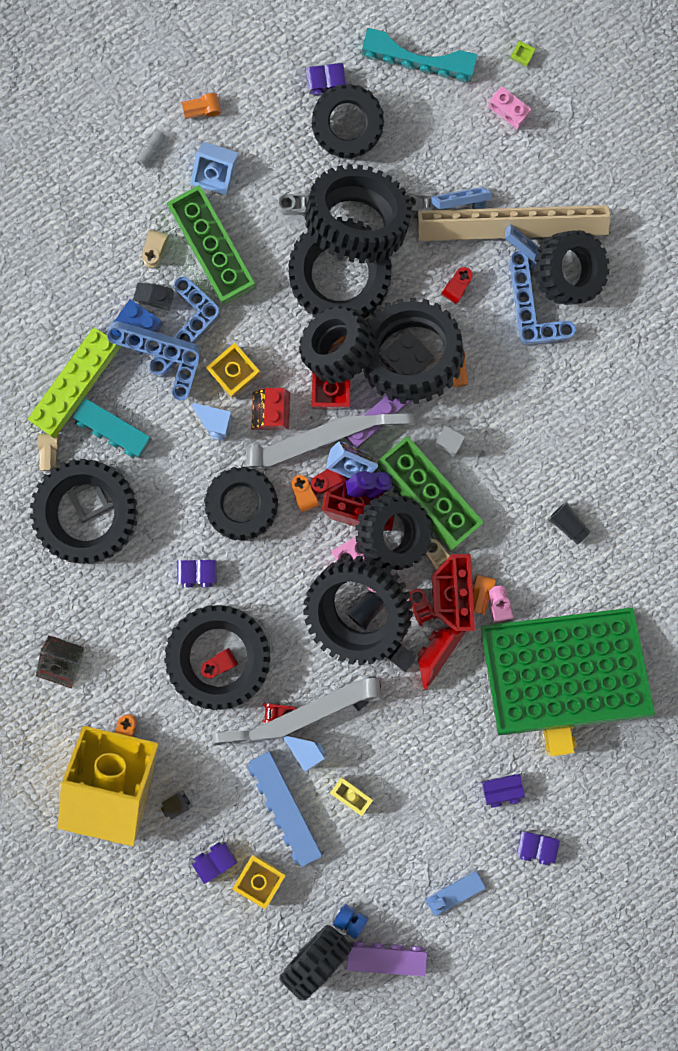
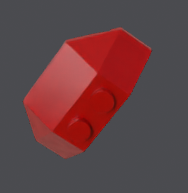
(345, 508)
(454, 593)
(437, 653)

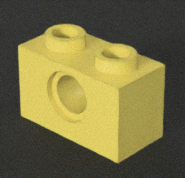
(351, 796)

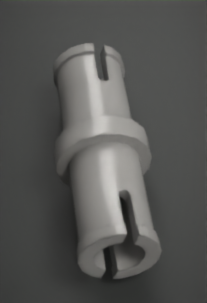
(150, 148)

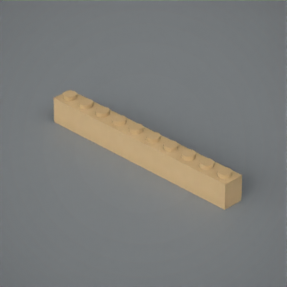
(493, 222)

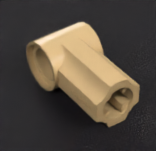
(48, 451)

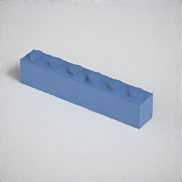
(285, 809)

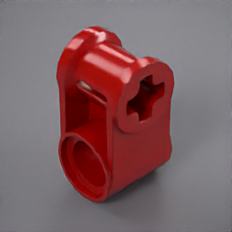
(456, 287)
(329, 478)
(422, 608)
(222, 662)
(277, 711)

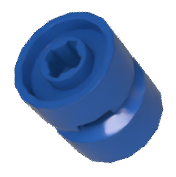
(343, 920)

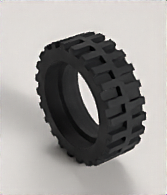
(430, 382)

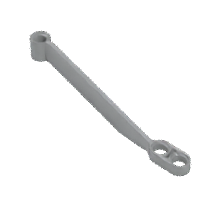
(268, 456)
(365, 690)

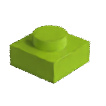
(522, 53)

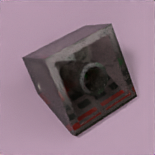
(59, 661)

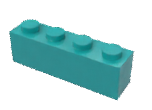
(111, 427)

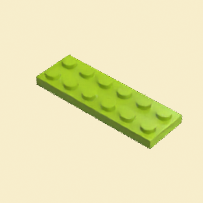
(73, 383)

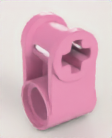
(500, 604)

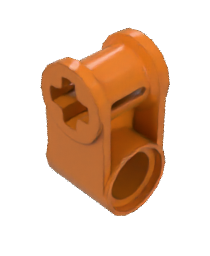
(304, 497)
(121, 727)

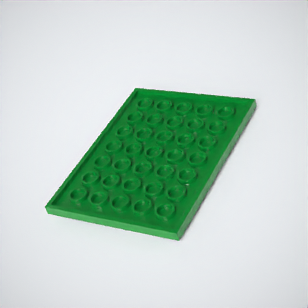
(566, 671)

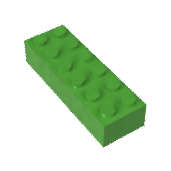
(211, 245)
(420, 480)

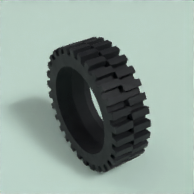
(366, 188)
(312, 300)
(47, 504)
(335, 633)
(180, 647)

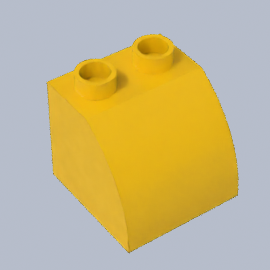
(107, 785)

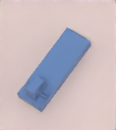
(476, 196)
(522, 243)
(455, 893)

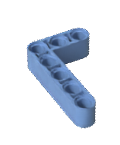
(528, 307)
(201, 309)
(160, 351)

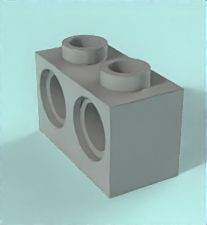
(450, 442)

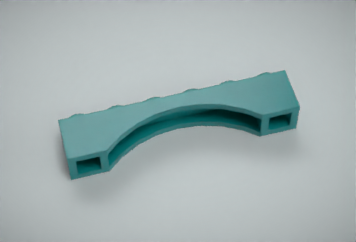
(457, 64)

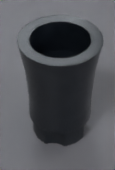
(569, 523)
(365, 609)

